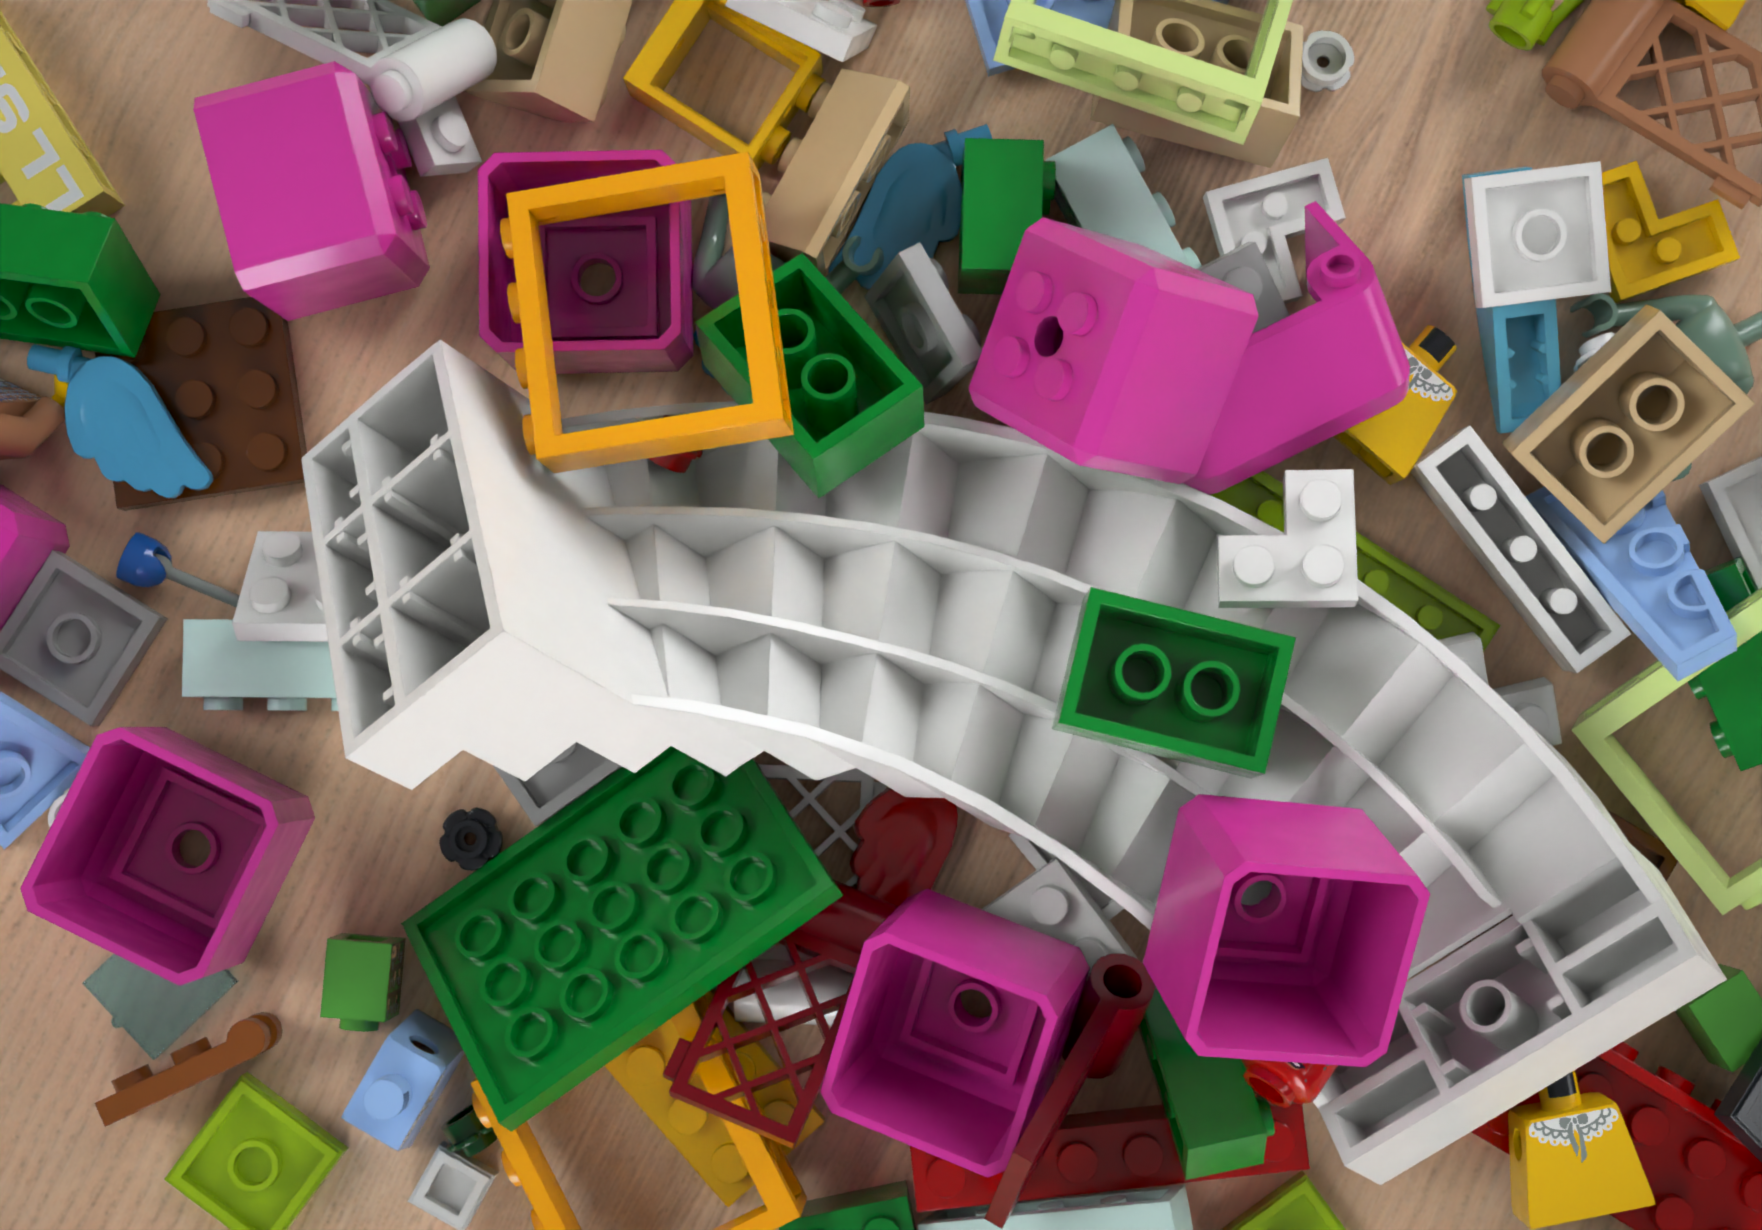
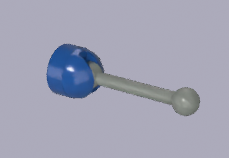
(149, 563)

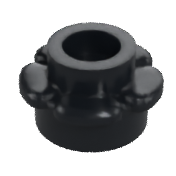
(488, 838)

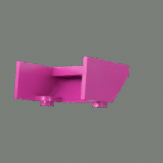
(1312, 368)

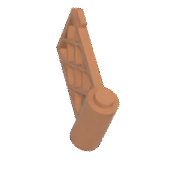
(1605, 54)

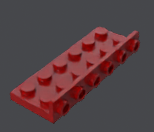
(1690, 1158)

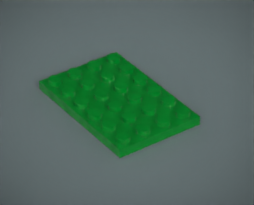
(613, 922)

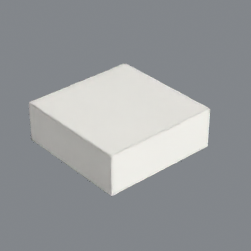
(453, 1187)

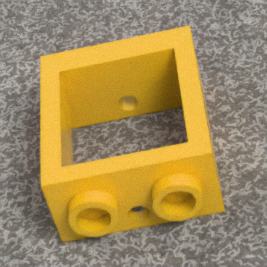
(673, 41)

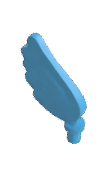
(912, 202)
(122, 422)

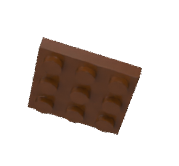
(230, 392)

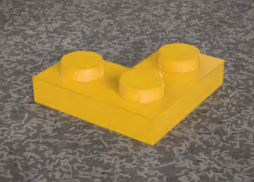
(1654, 251)

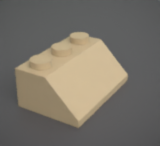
(1222, 38)
(553, 55)
(834, 165)
(1627, 422)

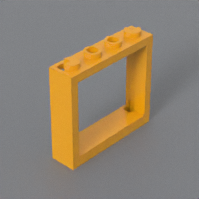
(527, 298)
(762, 1156)

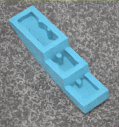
(1517, 349)

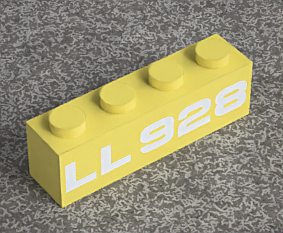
(39, 144)

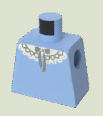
(404, 1081)

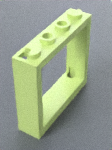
(1142, 72)
(1622, 705)

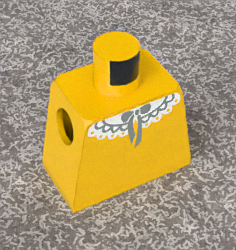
(1398, 435)
(1572, 1158)

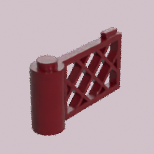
(831, 939)
(1096, 1045)

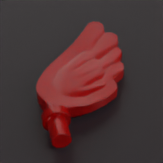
(902, 844)

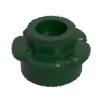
(467, 1133)

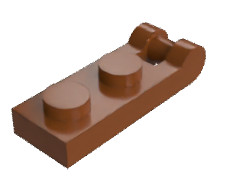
(192, 1065)

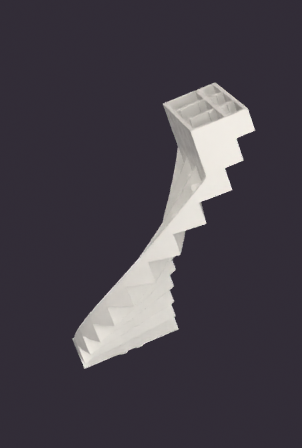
(928, 643)

